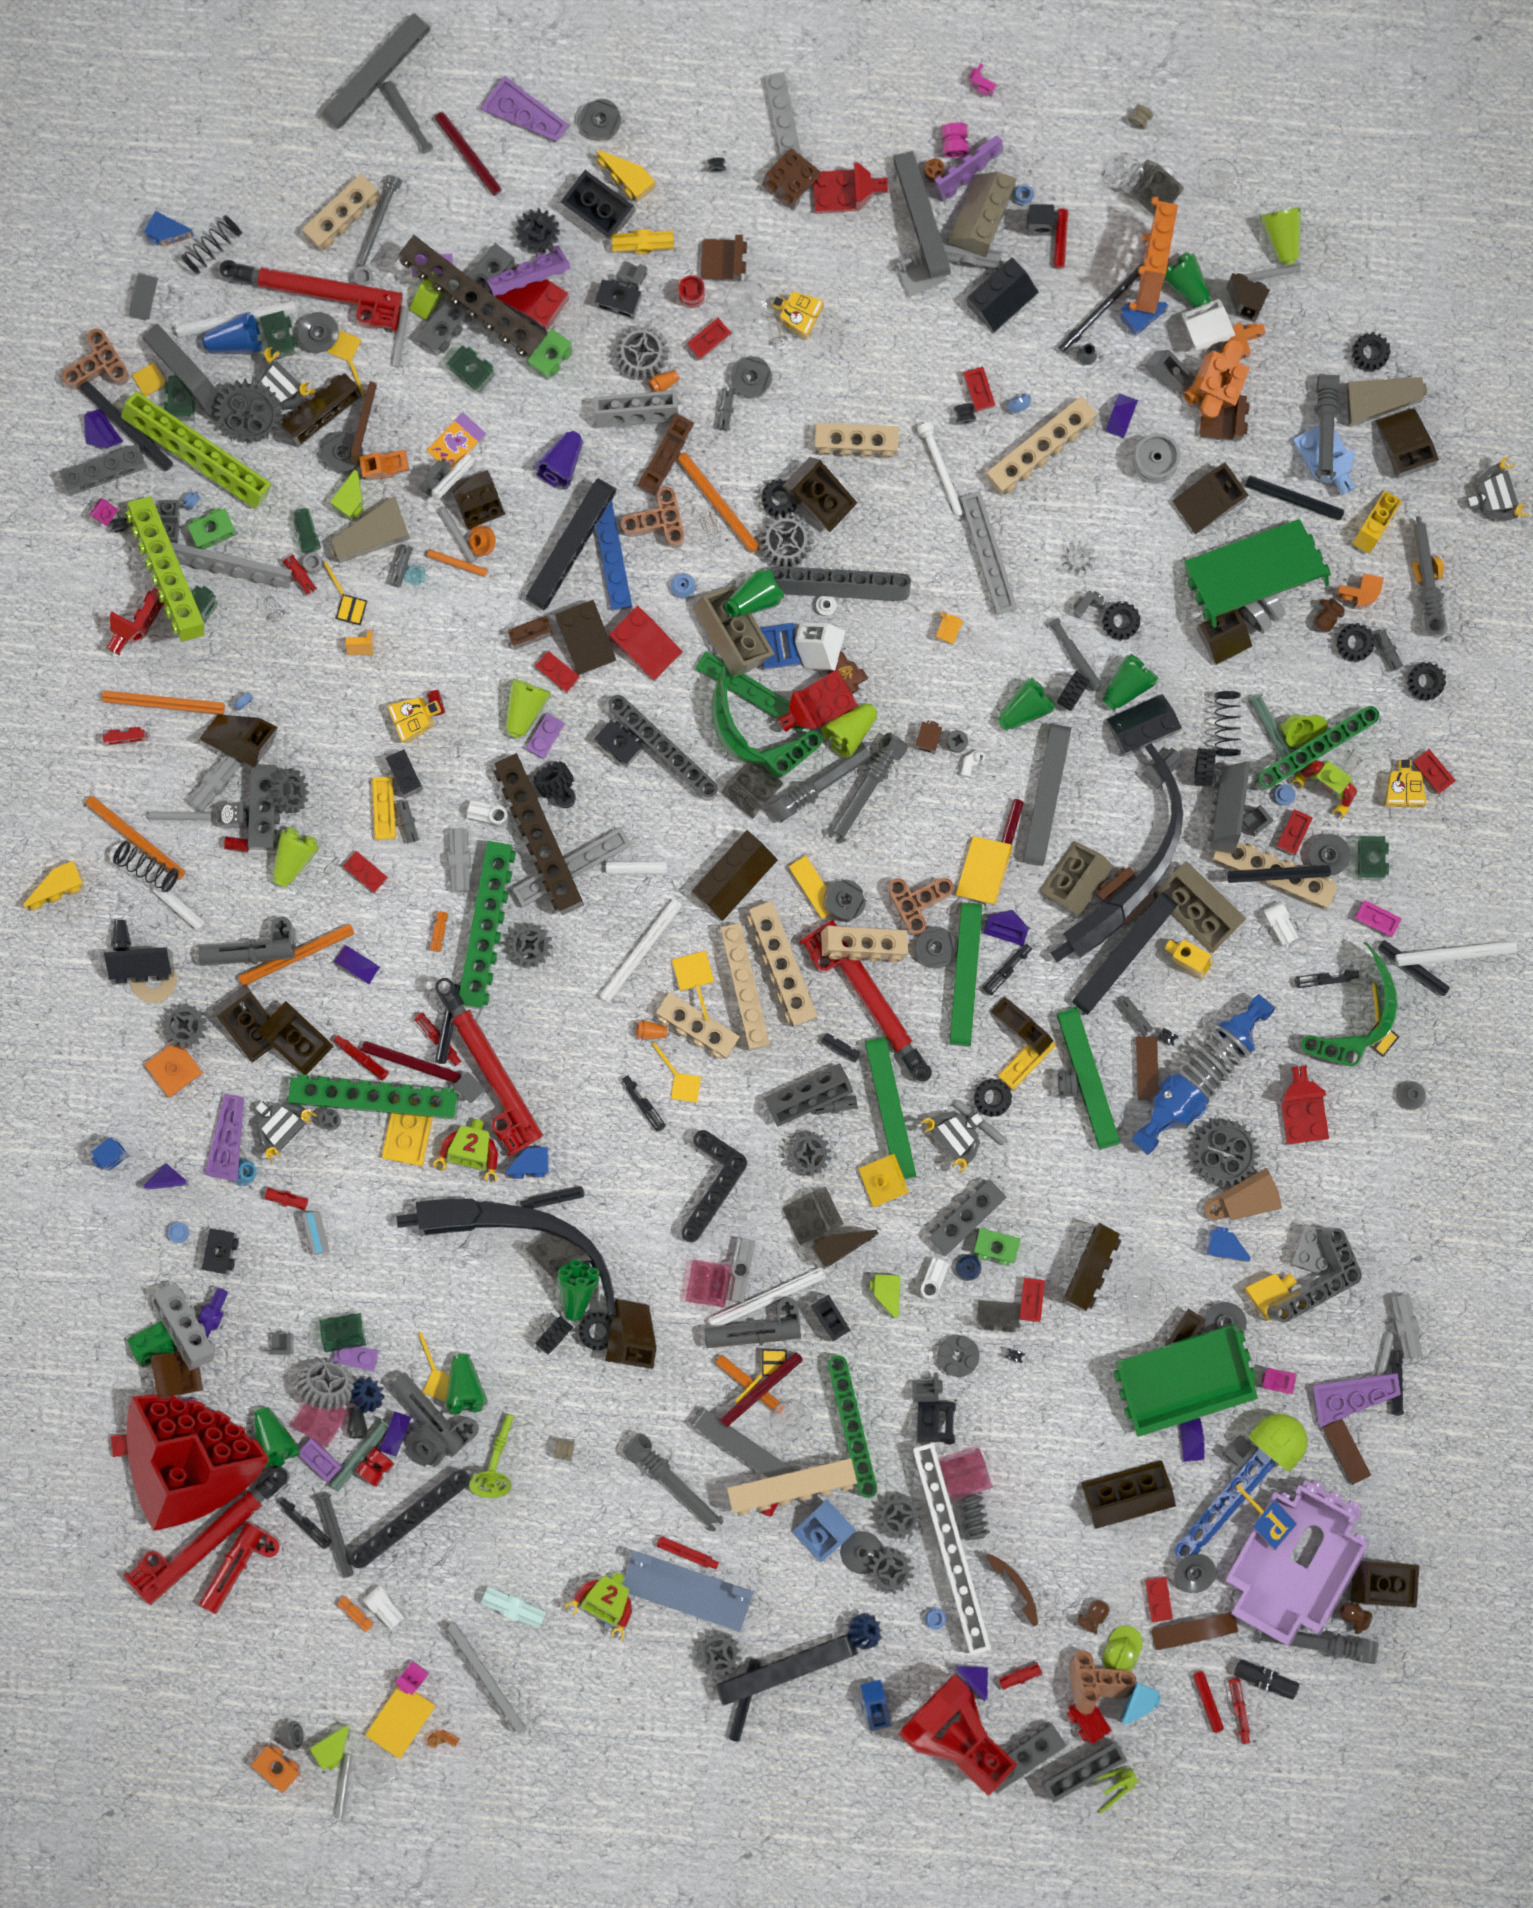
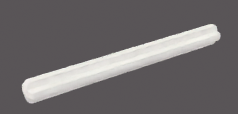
(211, 323)
(640, 951)
(1456, 953)
(767, 1298)

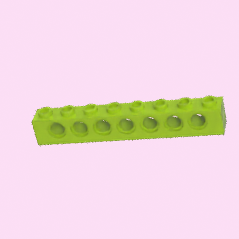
(196, 450)
(165, 569)

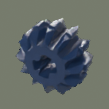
(372, 1400)
(864, 1631)

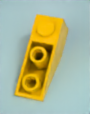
(630, 175)
(1377, 522)
(59, 882)

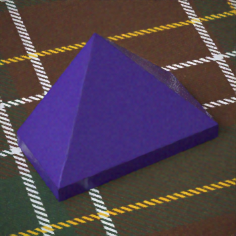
(1121, 415)
(99, 430)
(1007, 927)
(357, 964)
(165, 1178)
(395, 1434)
(1192, 1440)
(976, 1677)

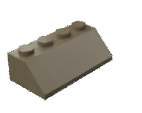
(982, 212)
(736, 638)
(1201, 907)

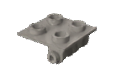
(915, 274)
(1309, 1251)

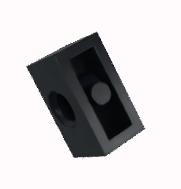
(1041, 219)
(627, 307)
(624, 754)
(404, 773)
(216, 1239)
(830, 1318)

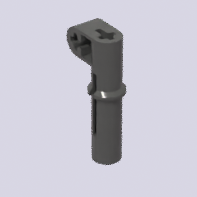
(253, 951)
(783, 1329)
(404, 1387)

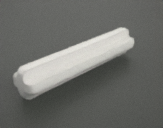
(452, 476)
(636, 867)
(179, 907)

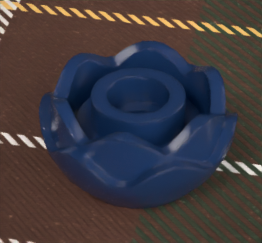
(963, 1272)

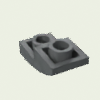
(143, 296)
(169, 513)

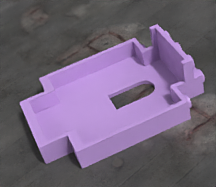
(1284, 1594)

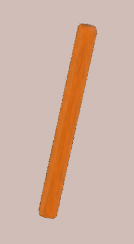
(718, 502)
(163, 702)
(132, 835)
(301, 952)

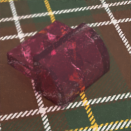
(708, 1283)
(965, 1473)

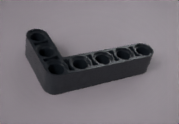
(716, 1187)

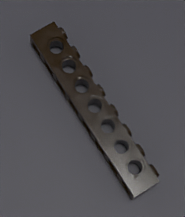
(466, 285)
(513, 767)

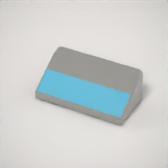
(315, 1232)

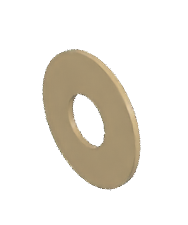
(157, 994)

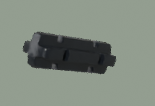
(840, 1047)

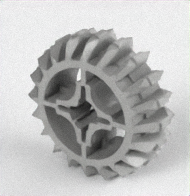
(633, 350)
(779, 534)
(325, 1384)

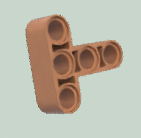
(96, 358)
(659, 515)
(914, 899)
(1093, 1683)

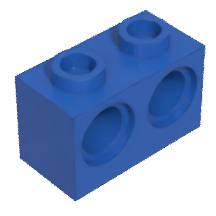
(109, 1154)

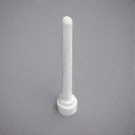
(927, 432)

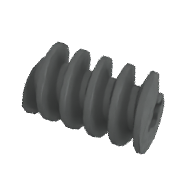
(974, 1517)

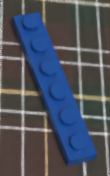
(613, 561)

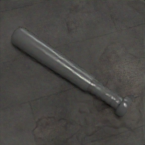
(403, 110)
(1078, 659)

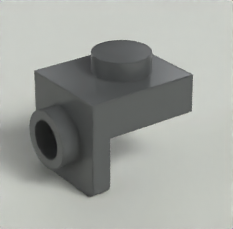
(1083, 603)
(927, 1389)

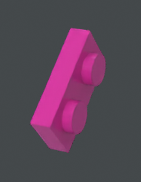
(1377, 918)

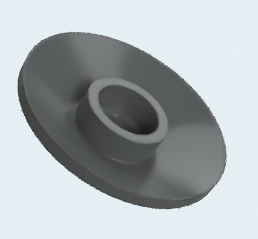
(318, 322)
(1336, 846)
(1227, 1311)
(851, 1549)
(1200, 1579)

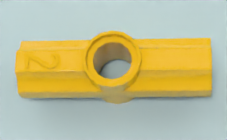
(643, 241)

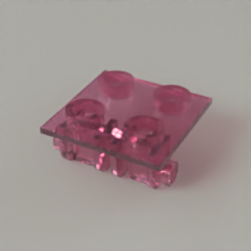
(320, 1424)

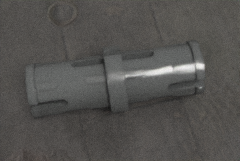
(725, 409)
(400, 565)
(1388, 650)
(407, 821)
(1135, 1016)
(838, 1105)

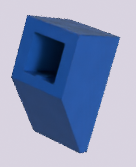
(531, 1161)

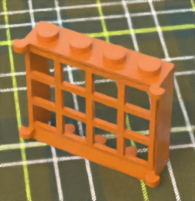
(1156, 256)

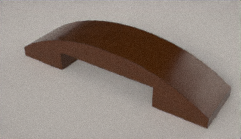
(666, 454)
(1029, 1609)
(1194, 1631)

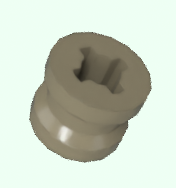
(1140, 117)
(564, 1449)

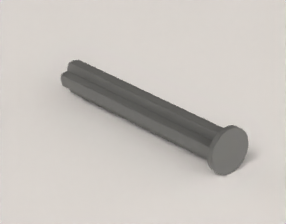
(335, 1536)

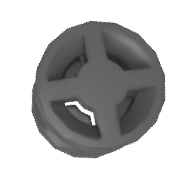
(956, 745)
(327, 1116)

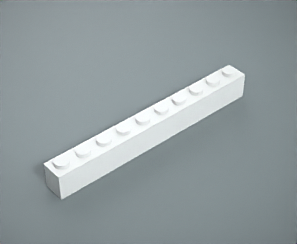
(951, 1549)

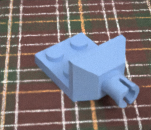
(1308, 447)

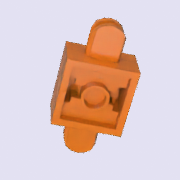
(1212, 379)

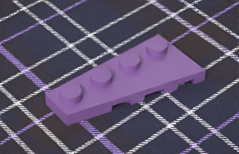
(522, 109)
(956, 177)
(527, 272)
(225, 1148)
(1346, 1397)

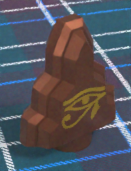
(851, 673)

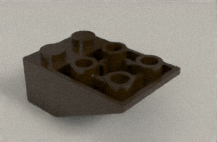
(1407, 442)
(1210, 498)
(241, 737)
(631, 1336)

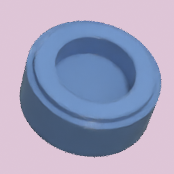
(243, 701)

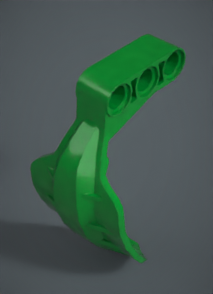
(737, 746)
(1359, 1043)

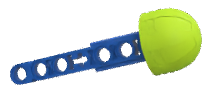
(1279, 1441)

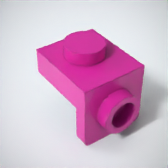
(982, 85)
(103, 512)
(1279, 1380)
(412, 1678)

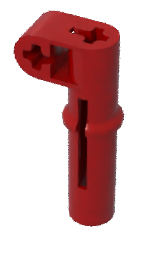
(247, 1540)

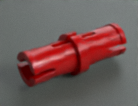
(300, 575)
(286, 1198)
(1020, 1676)

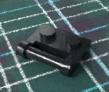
(929, 1422)

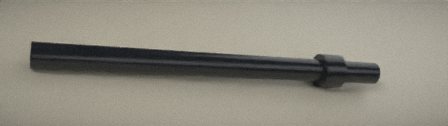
(1076, 334)

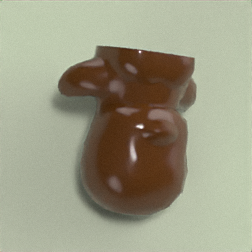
(1327, 617)
(1095, 1615)
(1356, 1615)

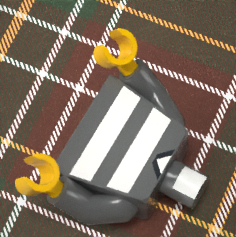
(282, 382)
(1496, 494)
(280, 1125)
(956, 1135)

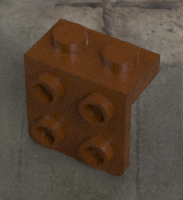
(790, 178)
(723, 259)
(1229, 423)
(1122, 880)
(174, 1376)

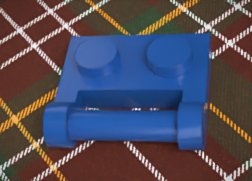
(772, 636)

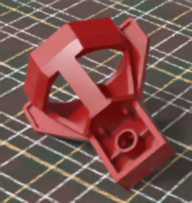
(964, 1739)

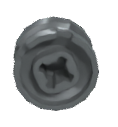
(1067, 1084)

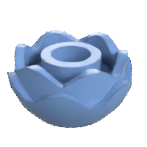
(1019, 403)
(678, 590)

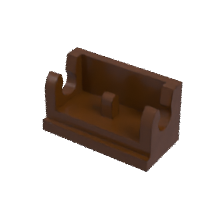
(530, 632)

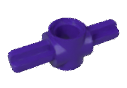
(212, 1313)

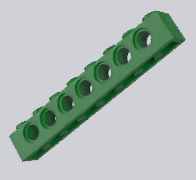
(493, 852)
(447, 1109)

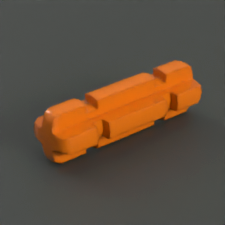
(438, 931)
(355, 1613)

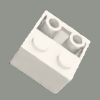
(1208, 325)
(819, 645)

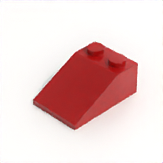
(537, 302)
(645, 643)

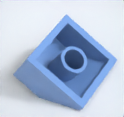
(824, 1531)

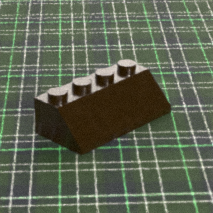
(321, 409)
(734, 875)
(1091, 1267)
(1128, 1494)

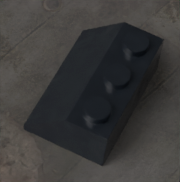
(598, 204)
(1002, 295)
(1144, 725)
(139, 965)

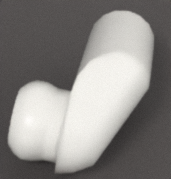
(971, 760)

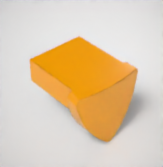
(1437, 566)
(949, 627)
(360, 645)

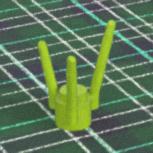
(1126, 1779)

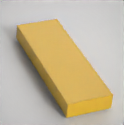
(384, 808)
(810, 883)
(1022, 1066)

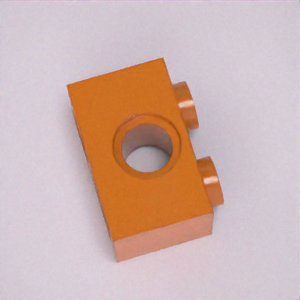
(264, 1763)

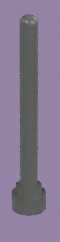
(392, 184)

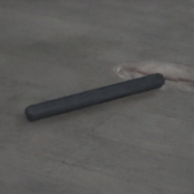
(135, 434)

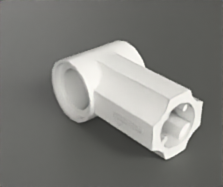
(486, 813)
(1278, 919)
(934, 1277)
(381, 1603)

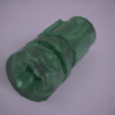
(305, 528)

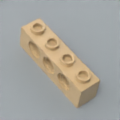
(343, 201)
(846, 432)
(894, 939)
(673, 1004)

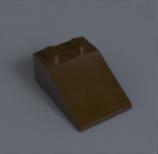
(820, 493)
(585, 637)
(242, 1017)
(295, 1038)
(836, 1246)
(1385, 1584)

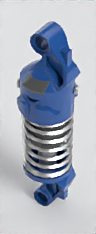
(1188, 1091)

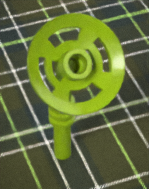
(491, 1476)

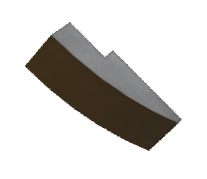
(1022, 1026)
(1187, 1327)

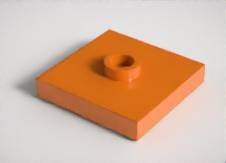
(173, 1069)

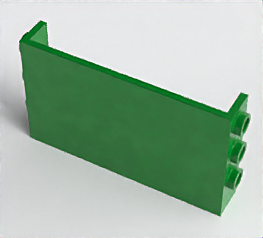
(1255, 569)
(1186, 1380)

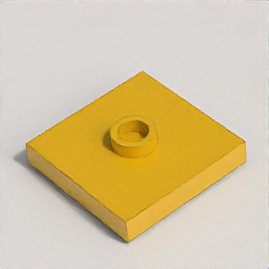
(883, 1180)

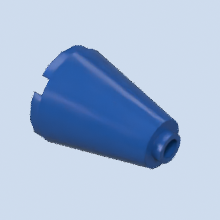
(234, 336)

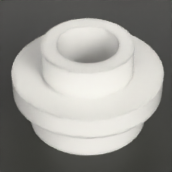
(826, 611)

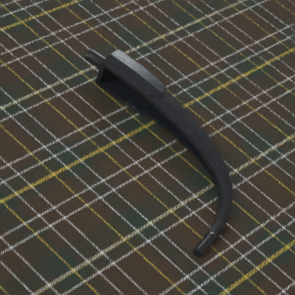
(1112, 915)
(468, 1214)

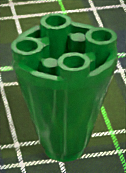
(1187, 280)
(755, 595)
(1129, 682)
(1026, 706)
(576, 1287)
(464, 1387)
(274, 1438)

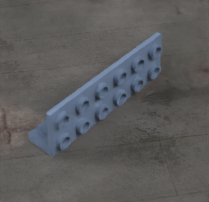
(687, 1591)

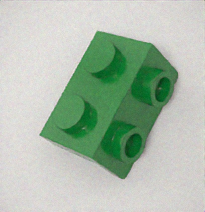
(151, 1342)

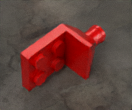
(846, 189)
(126, 631)
(819, 703)
(1304, 1109)

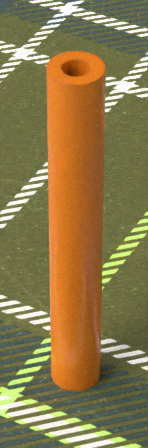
(457, 563)

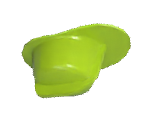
(1303, 729)
(1123, 1648)

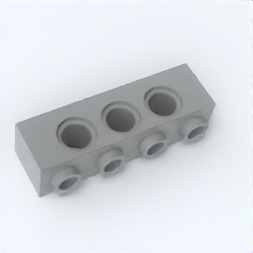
(635, 408)
(192, 1354)

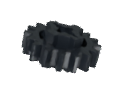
(529, 233)

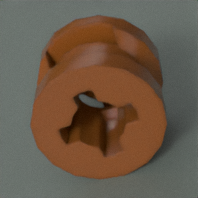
(934, 165)

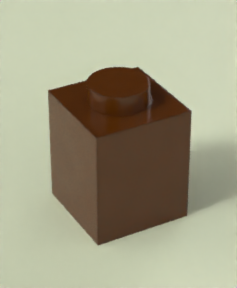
(928, 737)

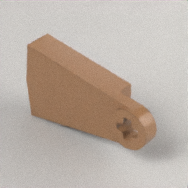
(1247, 1198)

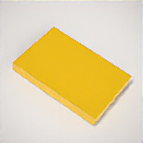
(984, 870)
(407, 1137)
(400, 1721)

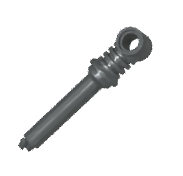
(1327, 409)
(1430, 595)
(891, 749)
(808, 791)
(639, 1450)
(1335, 1646)

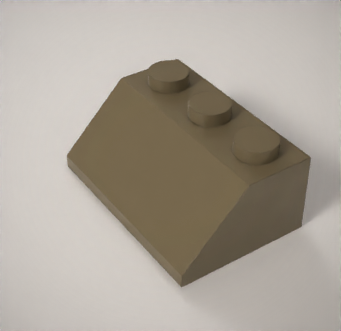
(1076, 878)

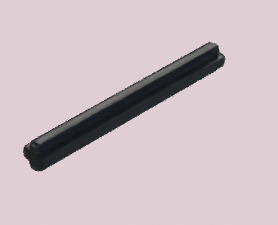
(1294, 497)
(1278, 874)

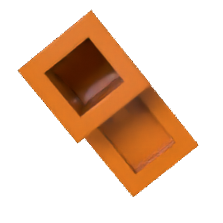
(1244, 335)
(384, 466)
(1365, 595)

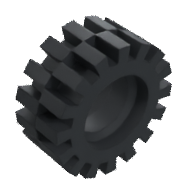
(1362, 360)
(768, 504)
(1124, 608)
(1364, 633)
(1435, 672)
(1073, 691)
(1204, 767)
(553, 779)
(993, 1084)
(584, 1330)
(554, 1335)

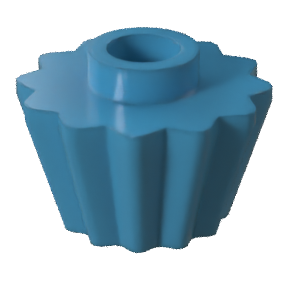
(249, 1172)

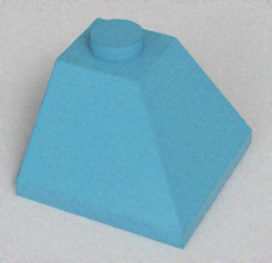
(1139, 1703)

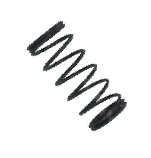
(231, 226)
(1226, 695)
(167, 878)

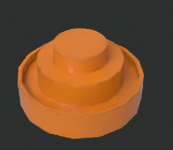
(482, 540)

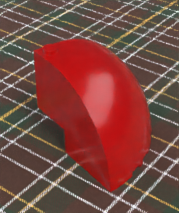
(187, 1459)

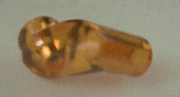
(441, 1737)

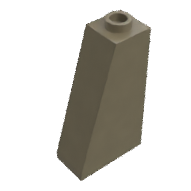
(1380, 397)
(373, 532)

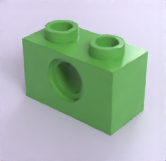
(555, 343)
(207, 539)
(1009, 1246)

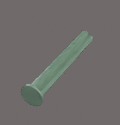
(1270, 725)
(359, 1455)

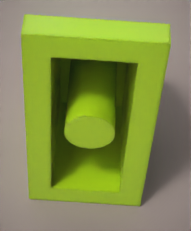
(426, 299)
(349, 497)
(887, 1292)
(331, 1749)

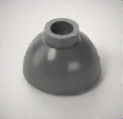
(1411, 1095)
(290, 1736)

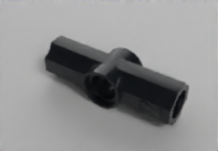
(1266, 1679)

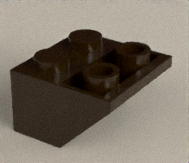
(1247, 296)
(477, 499)
(1227, 638)

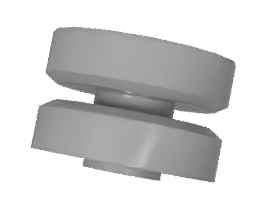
(1156, 446)
(1262, 612)

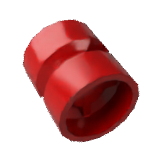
(691, 291)
(369, 1472)

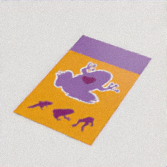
(456, 440)

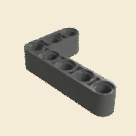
(183, 368)
(1321, 1284)

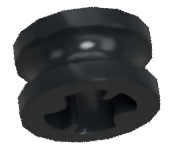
(716, 164)
(118, 525)
(1168, 1036)
(1015, 1355)

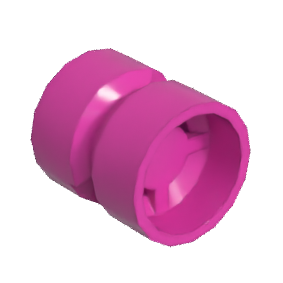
(955, 140)

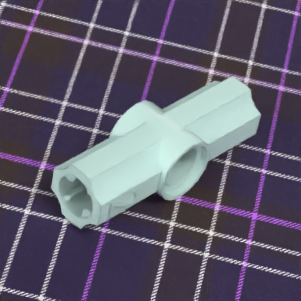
(513, 1607)

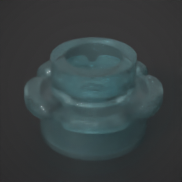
(411, 575)

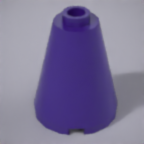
(560, 461)

